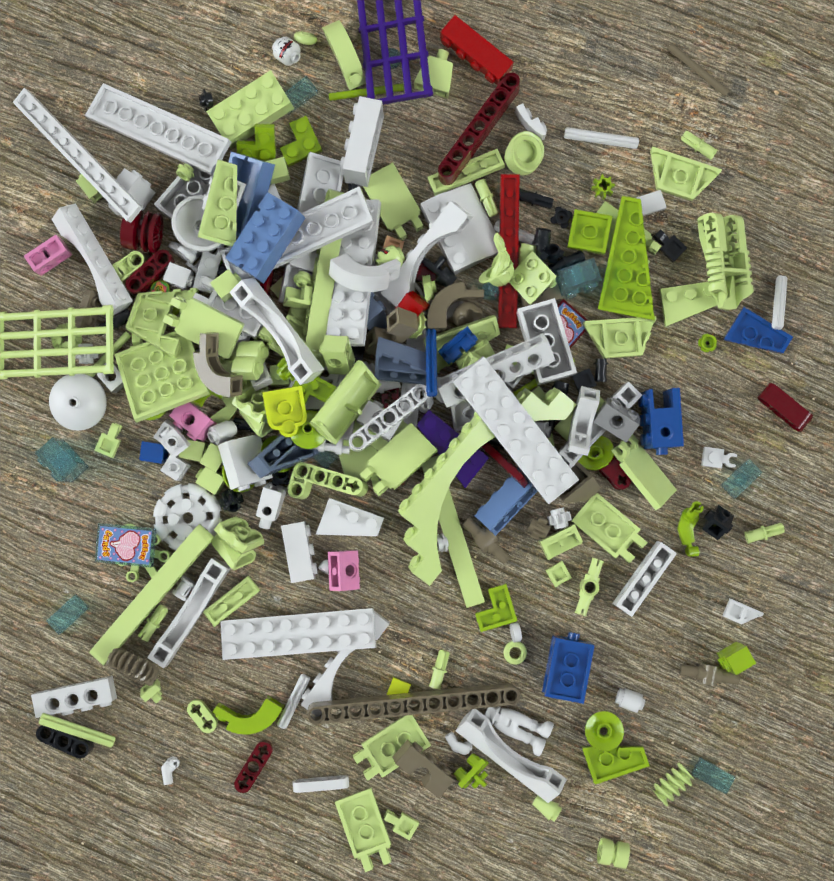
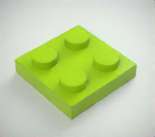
(589, 232)

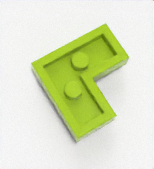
(305, 142)
(264, 145)
(317, 388)
(502, 610)

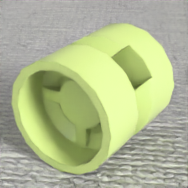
(613, 853)

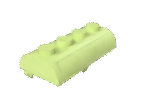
(345, 403)

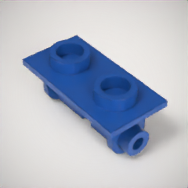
(451, 350)

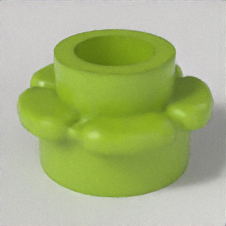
(712, 343)

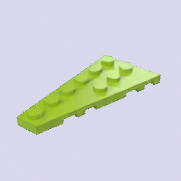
(627, 275)

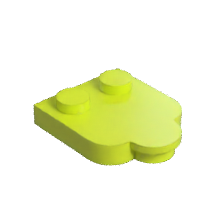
(285, 409)

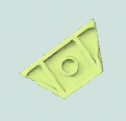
(680, 174)
(620, 336)

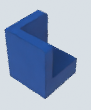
(153, 452)

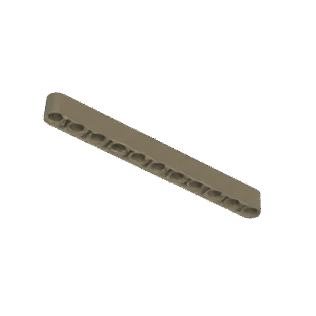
(405, 698)

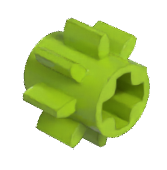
(599, 190)
(283, 371)

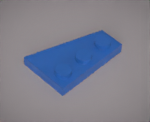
(757, 332)

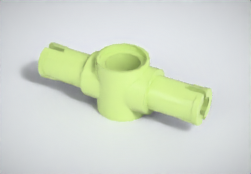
(592, 576)

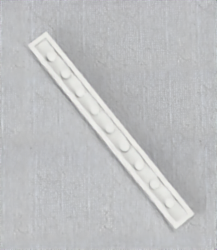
(78, 155)

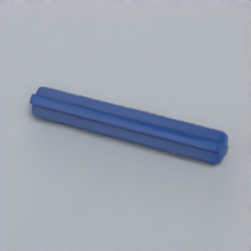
(431, 363)

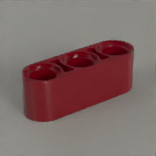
(140, 274)
(785, 407)

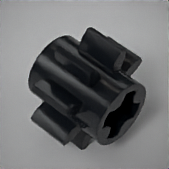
(231, 500)

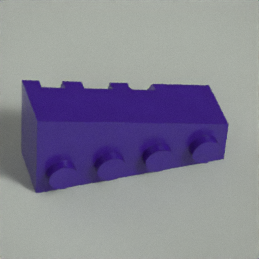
(440, 436)

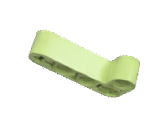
(329, 481)

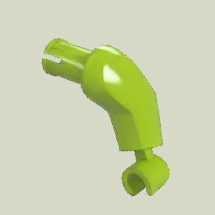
(685, 528)

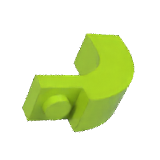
(249, 723)

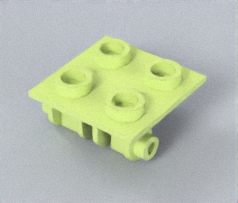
(532, 278)

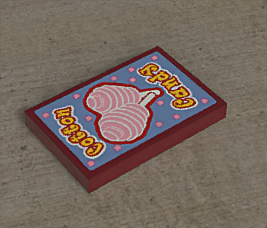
(572, 322)

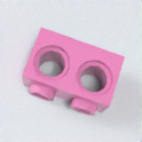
(48, 255)

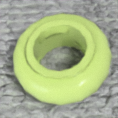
(305, 38)
(521, 658)

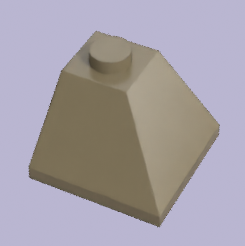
(582, 489)

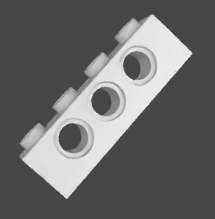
(644, 578)
(103, 686)

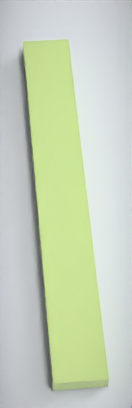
(458, 548)

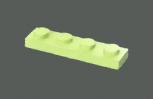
(475, 169)

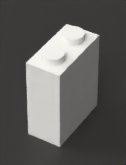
(235, 458)

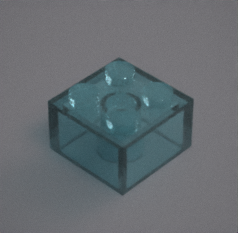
(578, 278)
(61, 460)

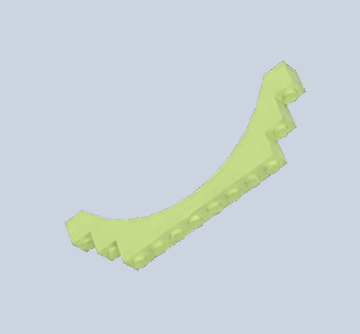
(426, 499)

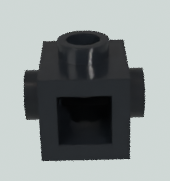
(718, 522)

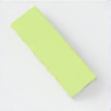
(231, 601)

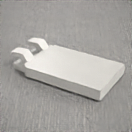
(231, 308)

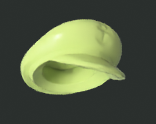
(524, 153)

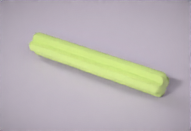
(76, 730)

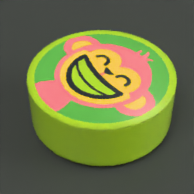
(160, 286)

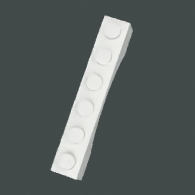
(450, 221)
(75, 229)
(299, 358)
(627, 396)
(189, 613)
(324, 682)
(539, 778)

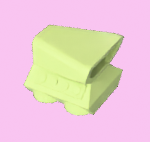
(253, 410)
(236, 542)

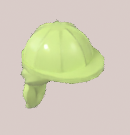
(502, 266)

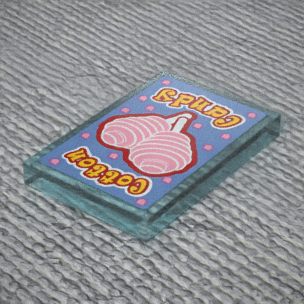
(125, 545)

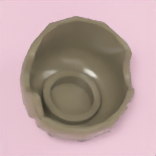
(466, 313)

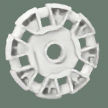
(182, 506)

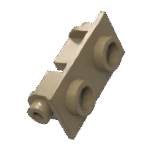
(89, 300)

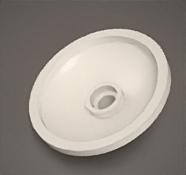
(185, 224)
(89, 398)

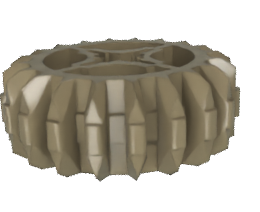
(133, 666)

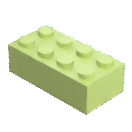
(256, 103)

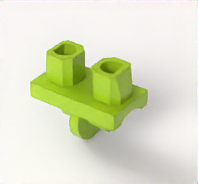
(466, 778)

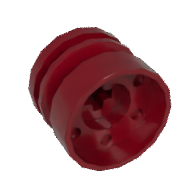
(143, 232)

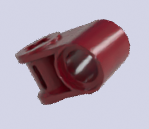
(612, 472)

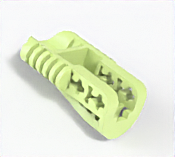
(725, 260)

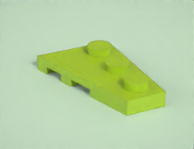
(614, 763)

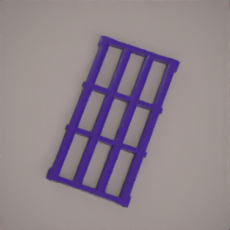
(404, 57)

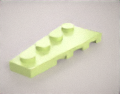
(221, 206)
(481, 328)

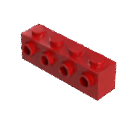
(476, 50)

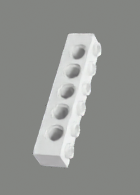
(501, 361)

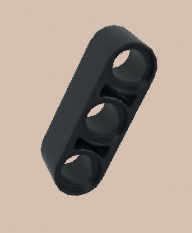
(71, 748)

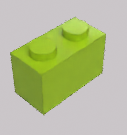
(735, 658)

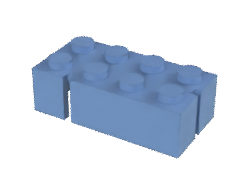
(257, 176)
(265, 237)

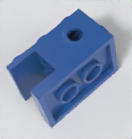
(661, 426)
(568, 668)

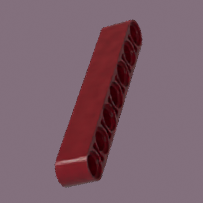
(482, 120)

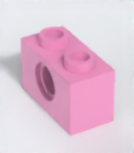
(185, 413)
(343, 570)

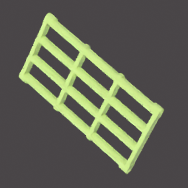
(71, 351)

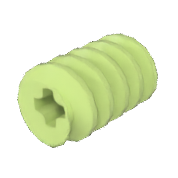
(673, 784)

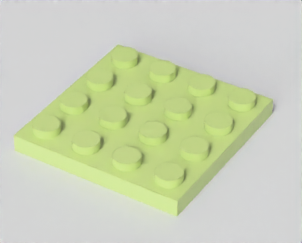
(157, 380)

